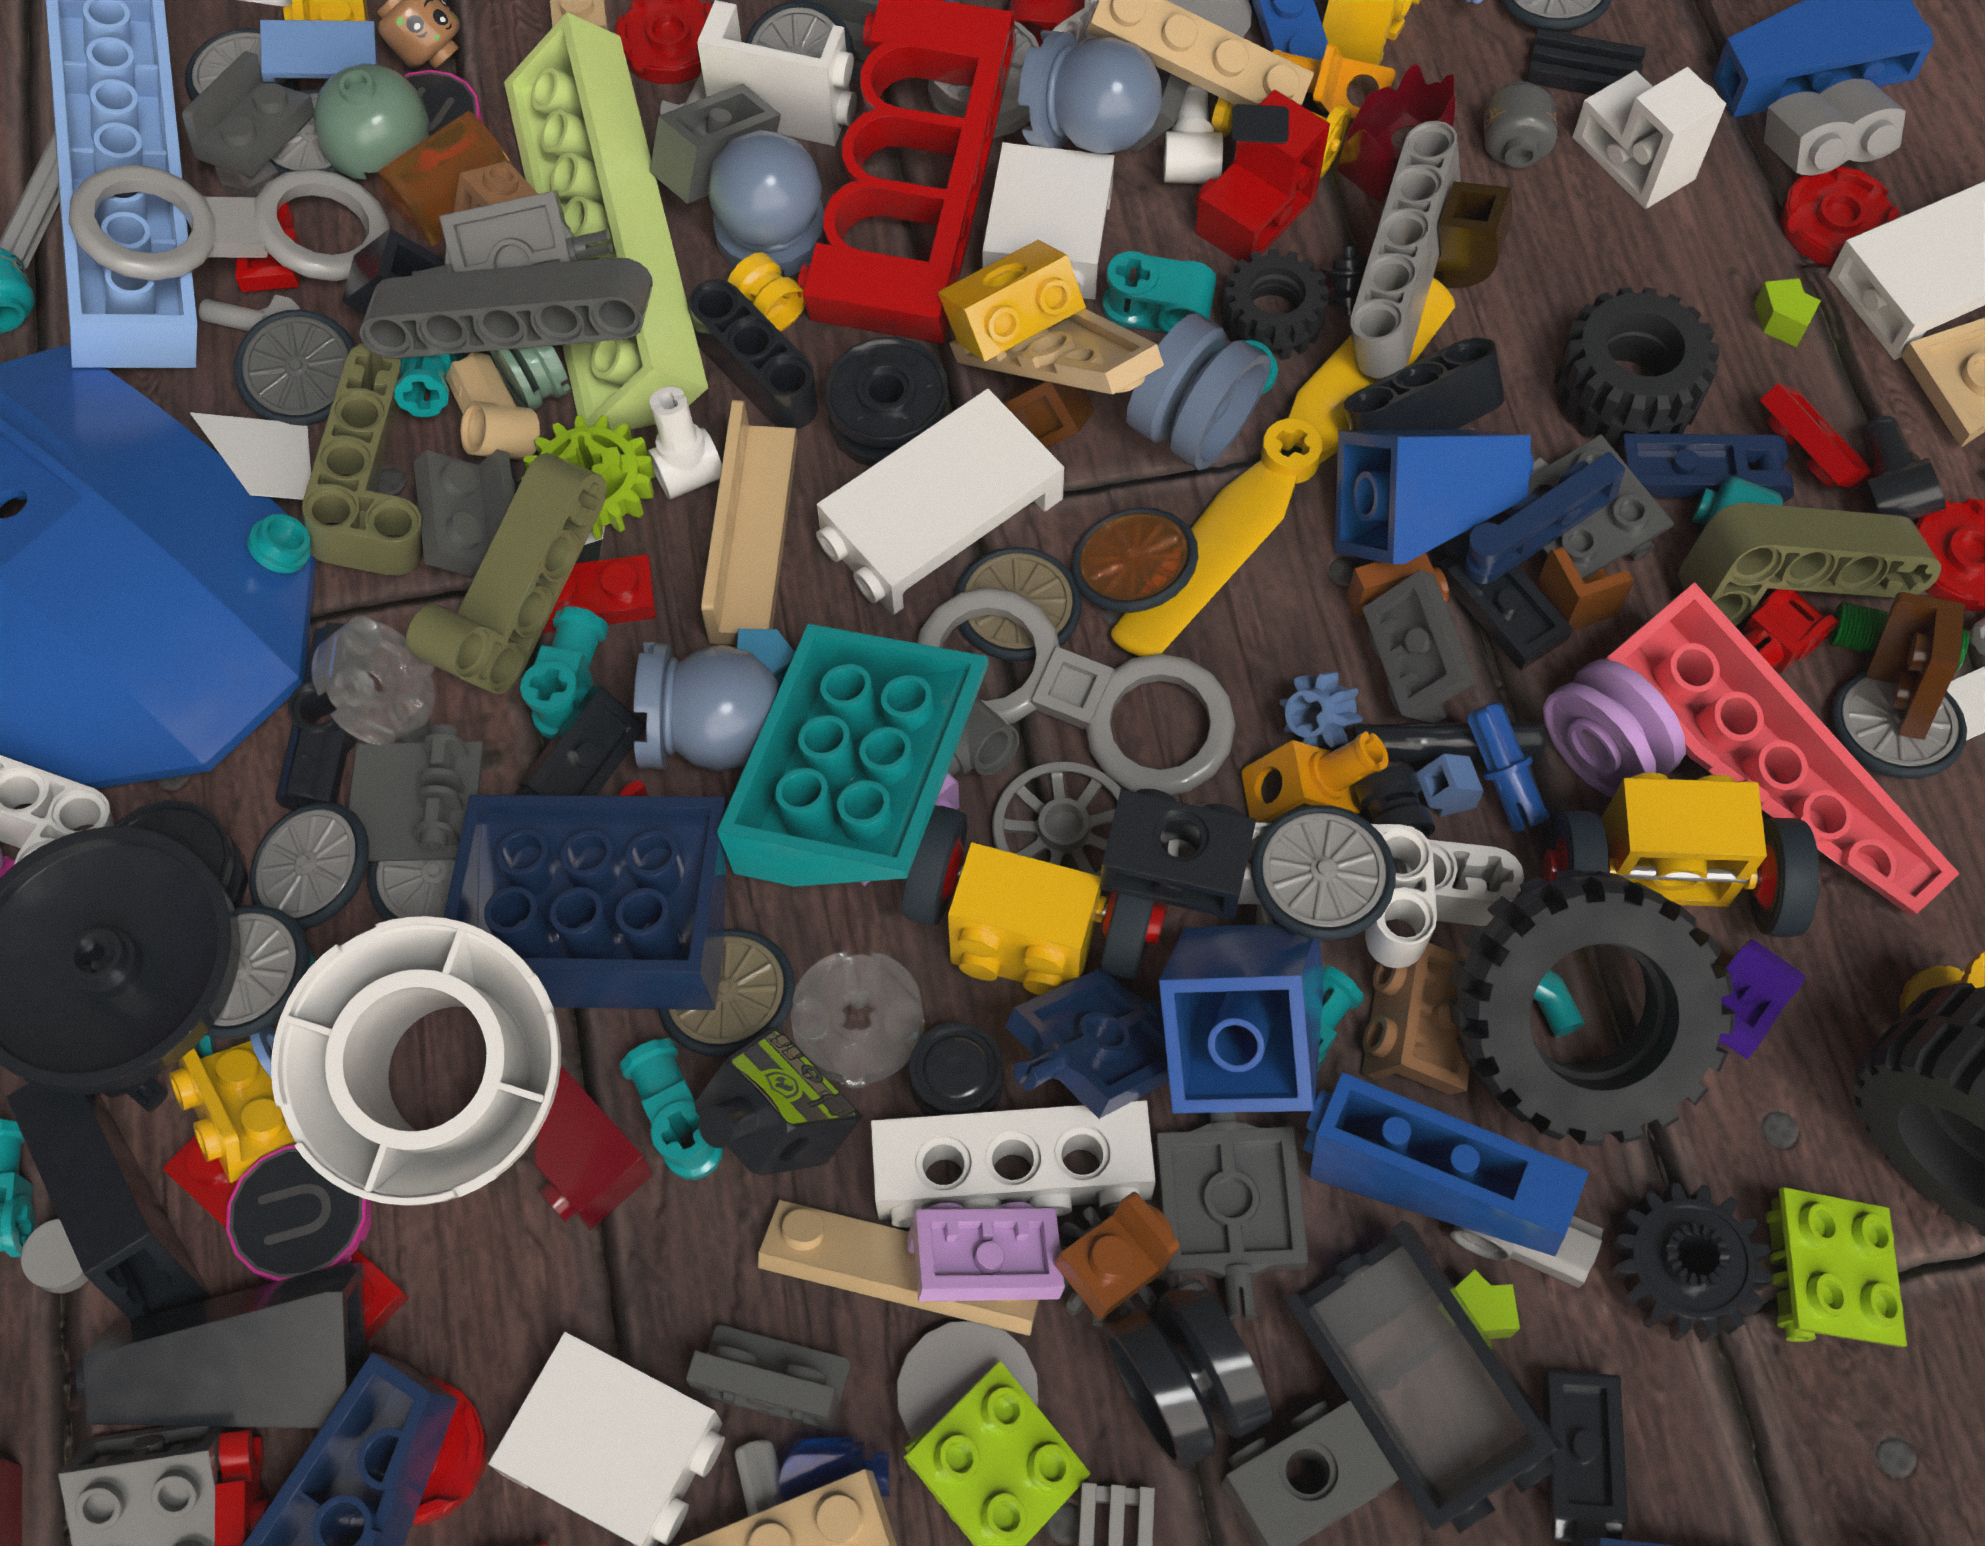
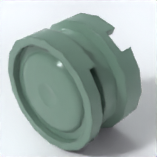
(531, 374)

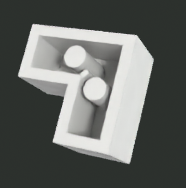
(1649, 134)

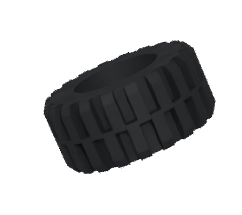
(1659, 1060)
(1927, 1098)

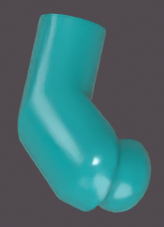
(1558, 1005)

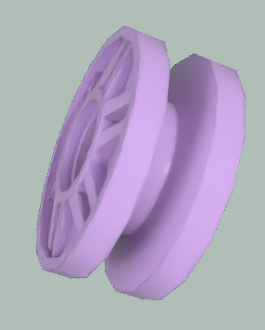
(1613, 726)

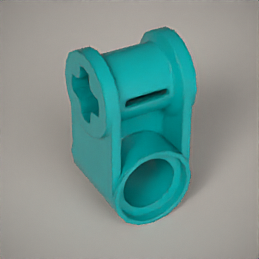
(1161, 292)

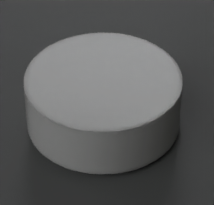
(50, 1259)

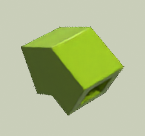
(1785, 310)
(1490, 1305)

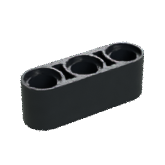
(730, 331)
(1433, 392)

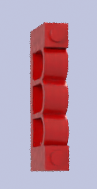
(932, 43)

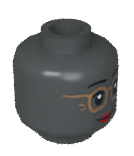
(1520, 124)

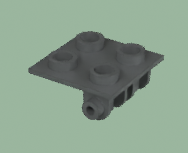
(1616, 529)
(415, 794)

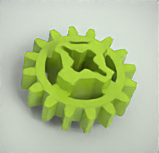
(611, 454)

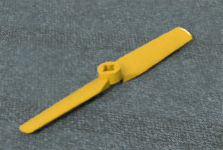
(1259, 498)

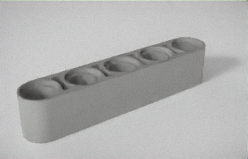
(1404, 251)

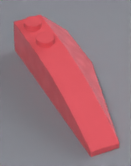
(1757, 729)

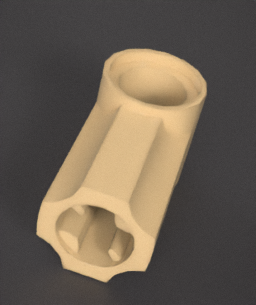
(489, 411)

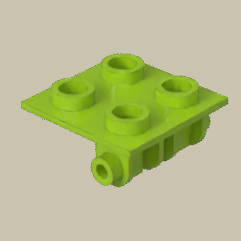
(1837, 1268)
(996, 1463)

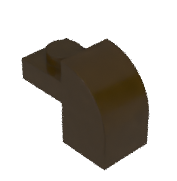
(1473, 232)

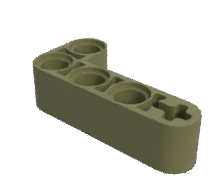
(360, 452)
(1805, 550)
(517, 579)

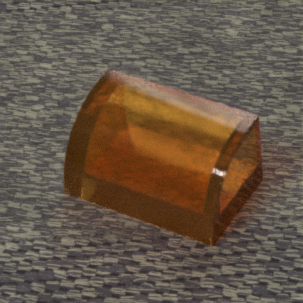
(426, 177)

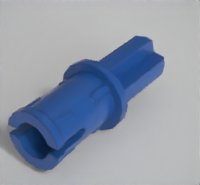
(1507, 766)

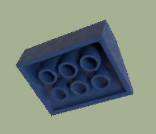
(600, 894)

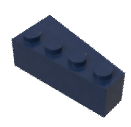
(364, 1465)

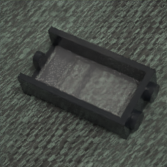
(1426, 1380)

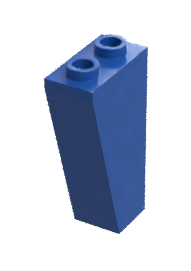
(1819, 47)
(1440, 1166)

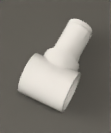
(1192, 147)
(683, 451)

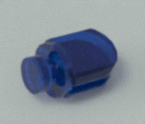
(820, 1461)

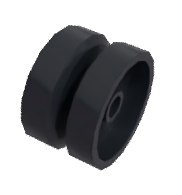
(1187, 1373)

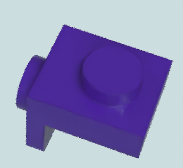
(1761, 990)

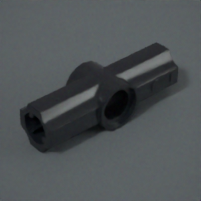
(314, 751)

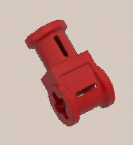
(1787, 629)

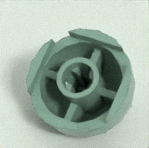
(368, 118)

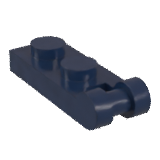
(1691, 462)
(1542, 519)

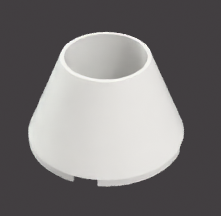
(339, 1045)

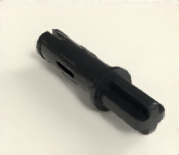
(1430, 740)

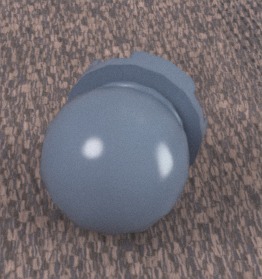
(1091, 93)
(766, 200)
(702, 706)

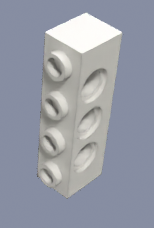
(1041, 1135)

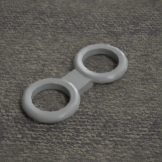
(220, 224)
(1089, 691)

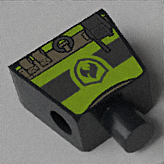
(774, 1108)

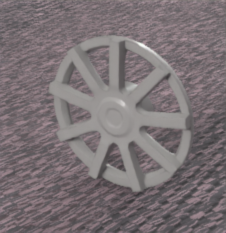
(1063, 822)

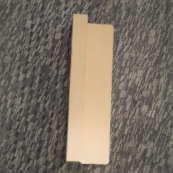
(748, 528)

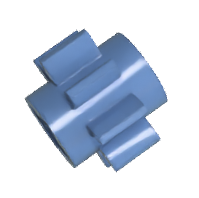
(1316, 694)

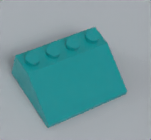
(849, 759)

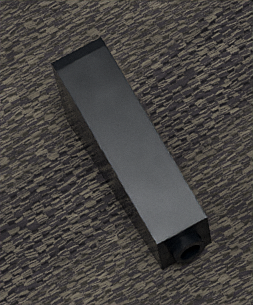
(106, 1203)
(234, 1360)

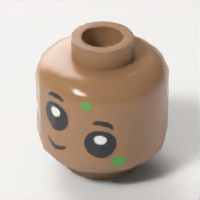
(419, 30)

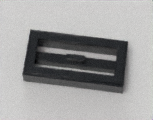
(1584, 57)

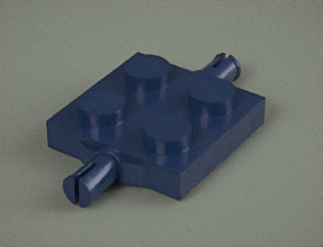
(1094, 1041)

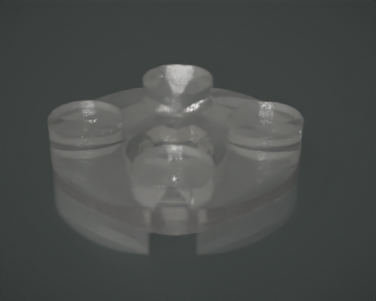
(361, 710)
(858, 980)

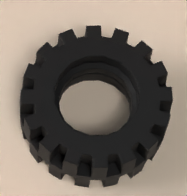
(1281, 278)

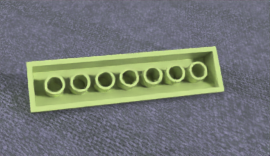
(587, 141)

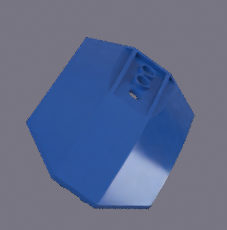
(128, 586)

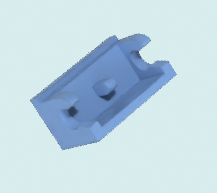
(314, 47)

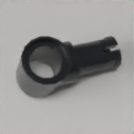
(1900, 479)

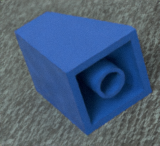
(1423, 487)
(1242, 1019)

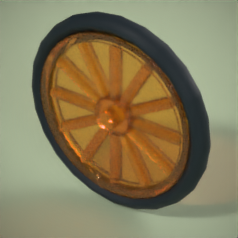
(1135, 560)

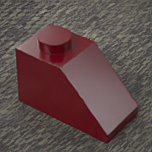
(585, 1157)

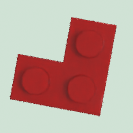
(1264, 185)

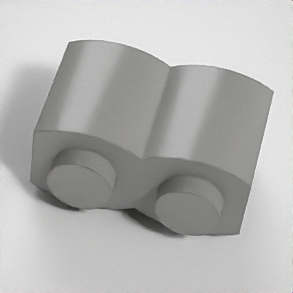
(1838, 125)

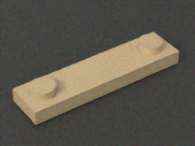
(868, 1262)

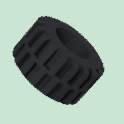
(1640, 331)

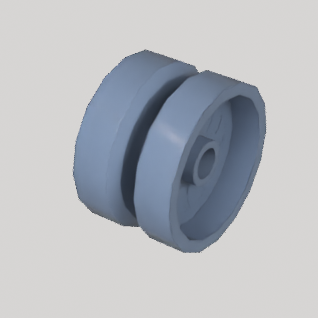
(1200, 392)

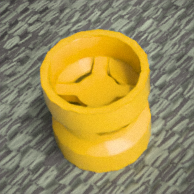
(767, 290)

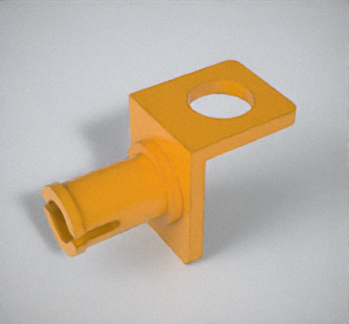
(1334, 76)
(1313, 775)

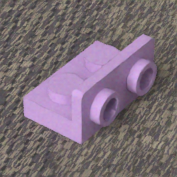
(986, 1253)

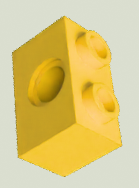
(1012, 299)

